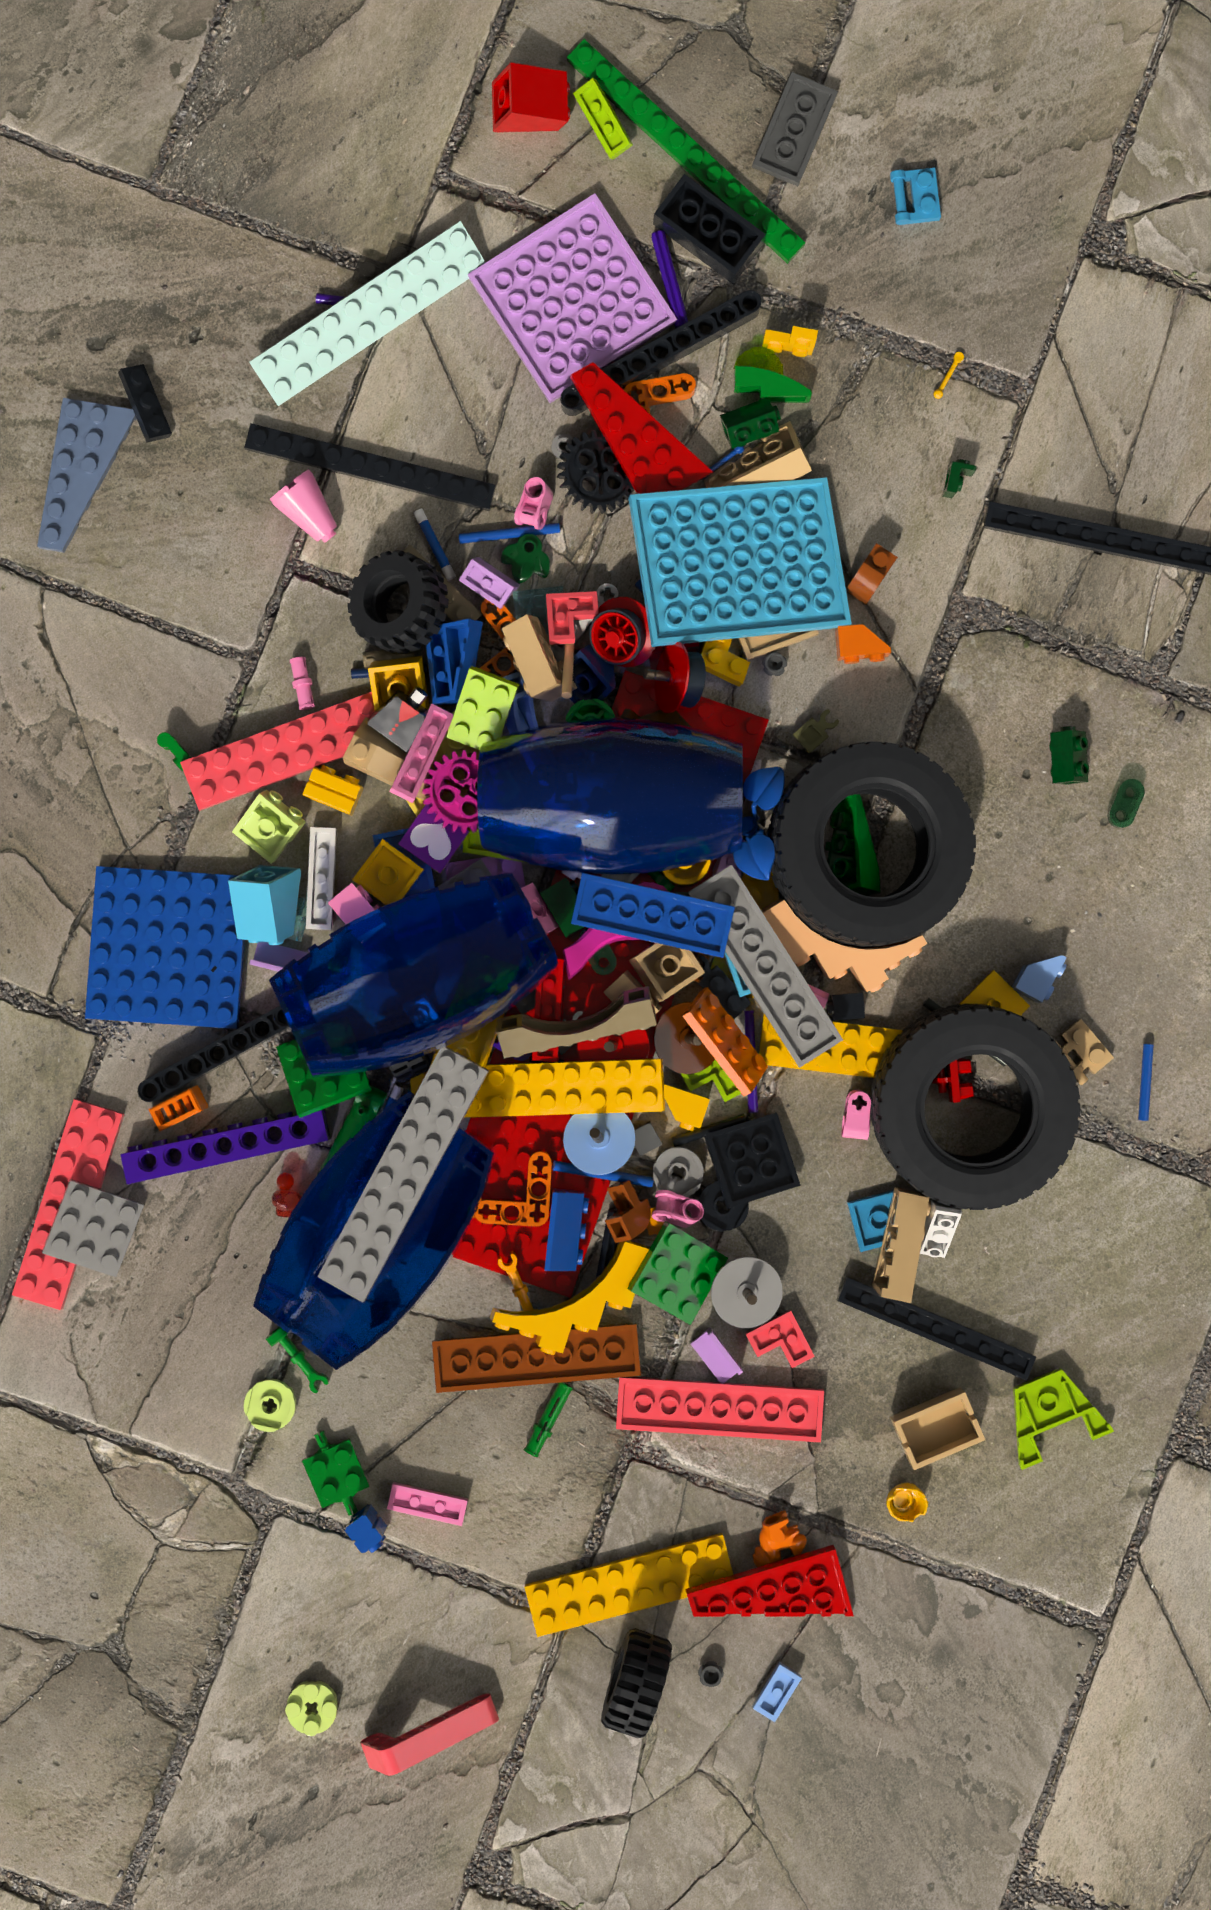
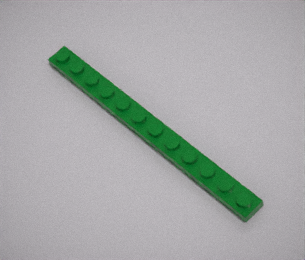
(684, 149)

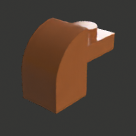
(871, 574)
(631, 1214)

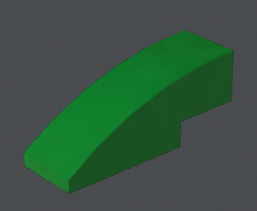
(770, 385)

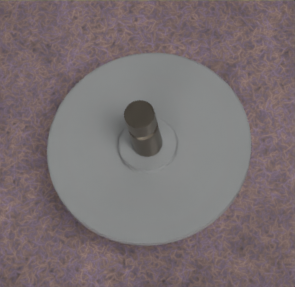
(746, 1292)

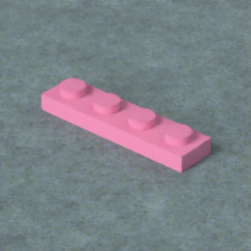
(421, 753)

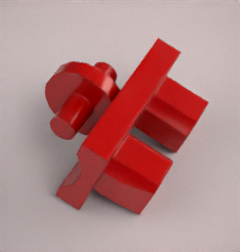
(955, 1090)

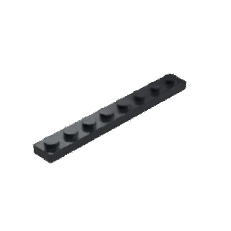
(937, 1329)

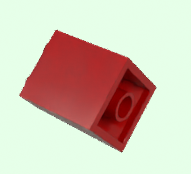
(530, 99)

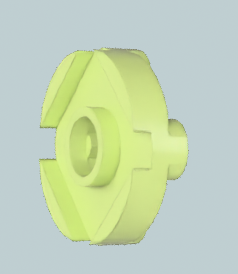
(257, 1412)
(312, 1722)

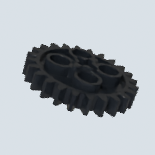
(575, 473)

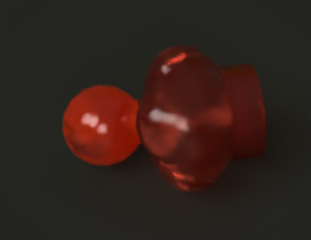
(285, 1198)

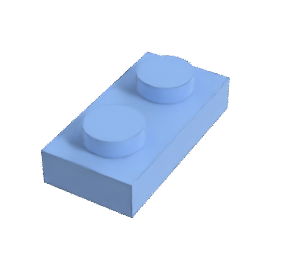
(776, 1691)

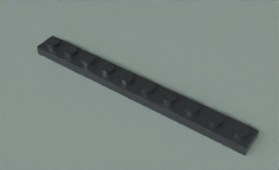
(370, 467)
(1098, 537)

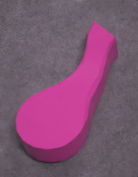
(592, 941)

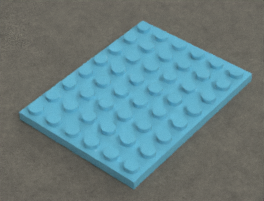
(739, 561)

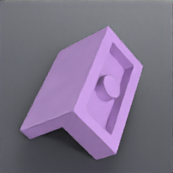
(488, 582)
(274, 956)
(716, 1356)

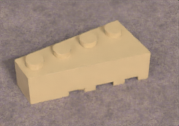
(901, 1245)

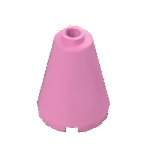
(306, 507)

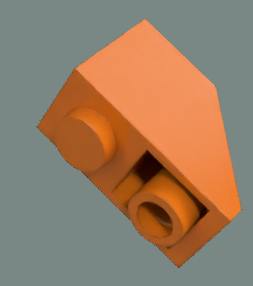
(859, 642)

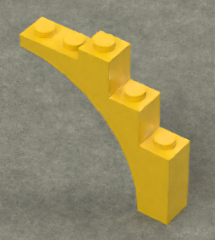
(585, 1309)

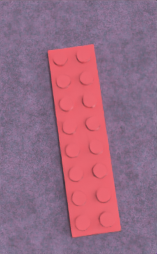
(275, 753)
(80, 1157)
(720, 1409)

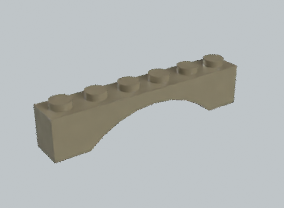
(525, 1034)

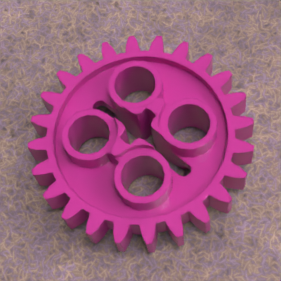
(452, 811)

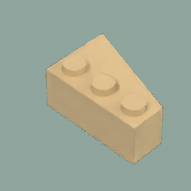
(534, 658)

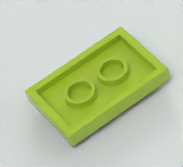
(482, 708)

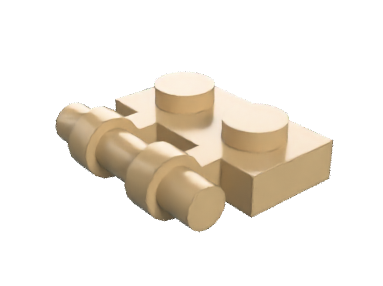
(1087, 1048)

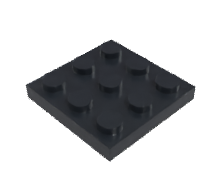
(752, 1160)

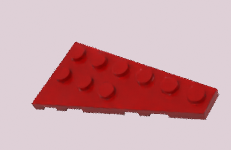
(642, 446)
(780, 1589)

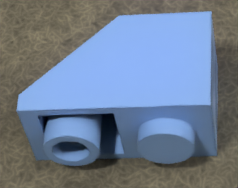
(1037, 978)

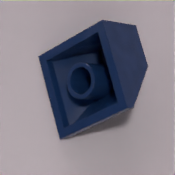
(592, 676)

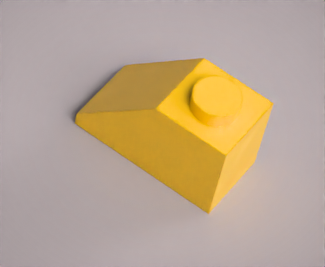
(686, 1107)

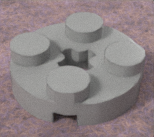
(681, 1158)

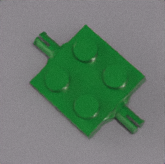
(335, 1473)

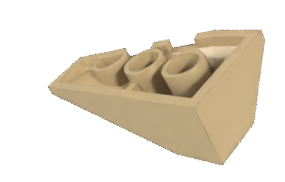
(773, 460)
(377, 756)

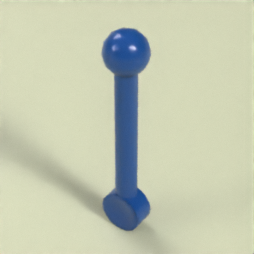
(739, 450)

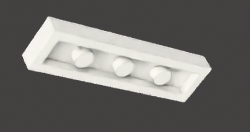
(321, 878)

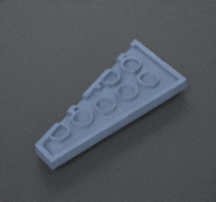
(81, 459)

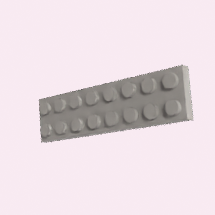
(770, 971)

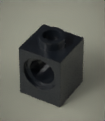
(846, 1006)

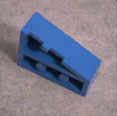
(450, 657)

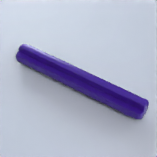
(669, 277)

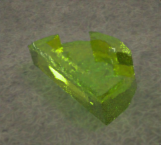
(760, 358)

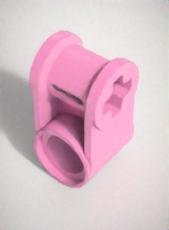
(532, 508)
(856, 1120)
(672, 1209)

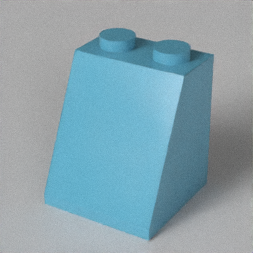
(265, 903)

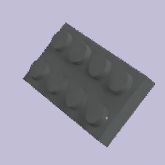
(794, 129)

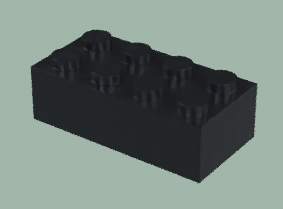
(709, 229)

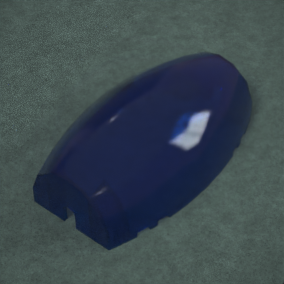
(611, 796)
(417, 980)
(324, 1316)

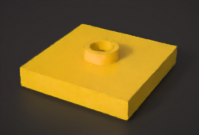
(387, 873)
(996, 992)

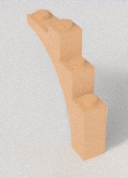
(833, 959)

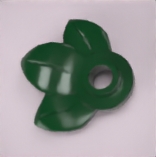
(526, 562)

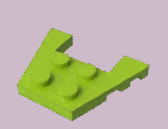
(1049, 1403)

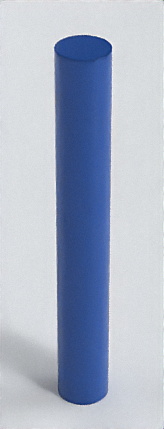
(1145, 1087)

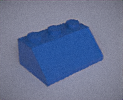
(566, 1230)

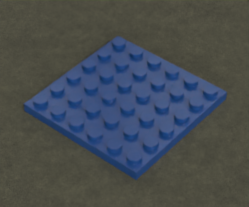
(157, 947)

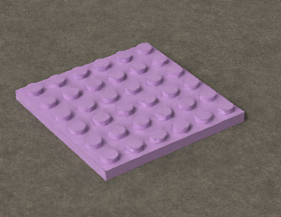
(572, 296)

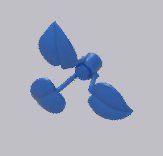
(757, 855)

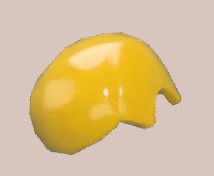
(906, 1502)

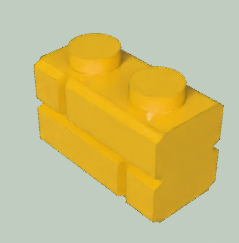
(333, 790)

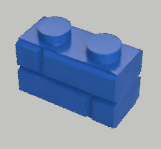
(366, 1529)

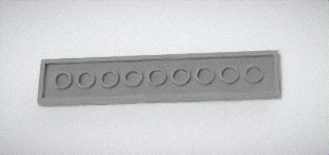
(403, 1173)

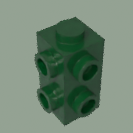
(750, 423)
(1069, 756)

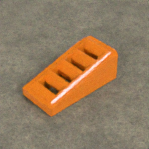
(193, 1101)

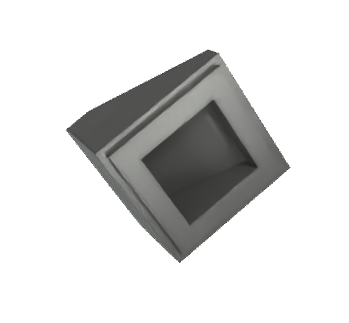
(646, 1139)

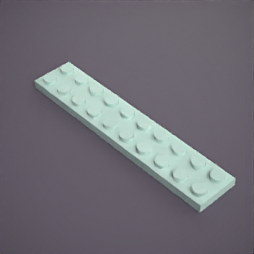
(367, 313)

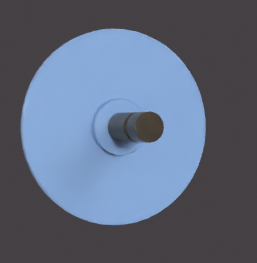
(599, 1141)

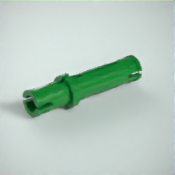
(534, 1446)

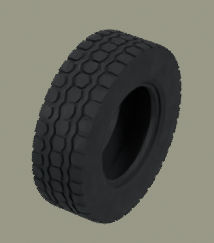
(939, 826)
(1031, 1151)

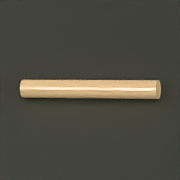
(567, 677)

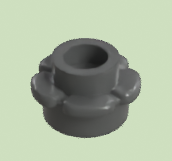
(776, 657)
(715, 1679)

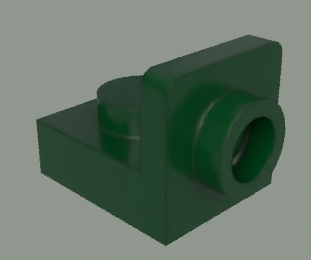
(953, 479)

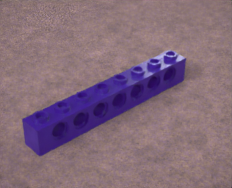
(137, 1170)

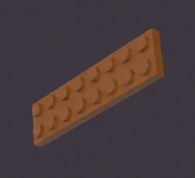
(517, 1359)

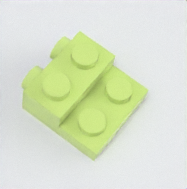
(269, 825)

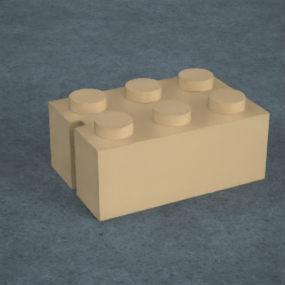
(937, 1428)

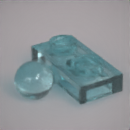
(534, 603)

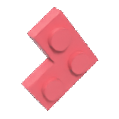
(564, 609)
(781, 1332)

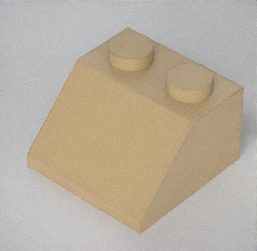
(666, 969)

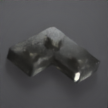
(370, 268)

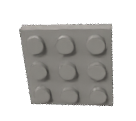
(92, 1228)

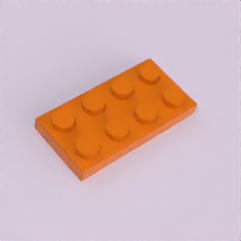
(725, 1041)

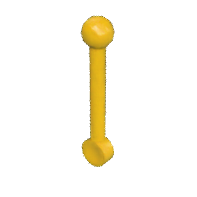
(958, 358)

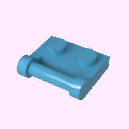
(923, 194)

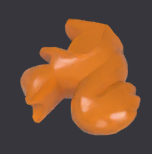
(776, 1537)

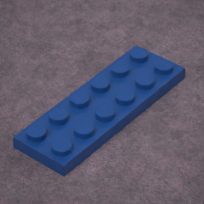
(653, 915)

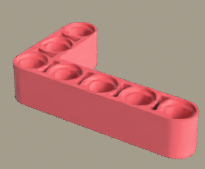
(397, 1754)

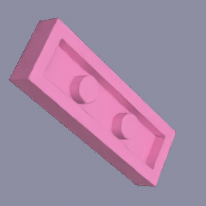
(427, 1503)

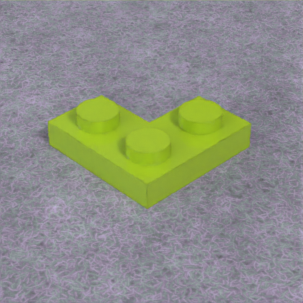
(714, 1072)

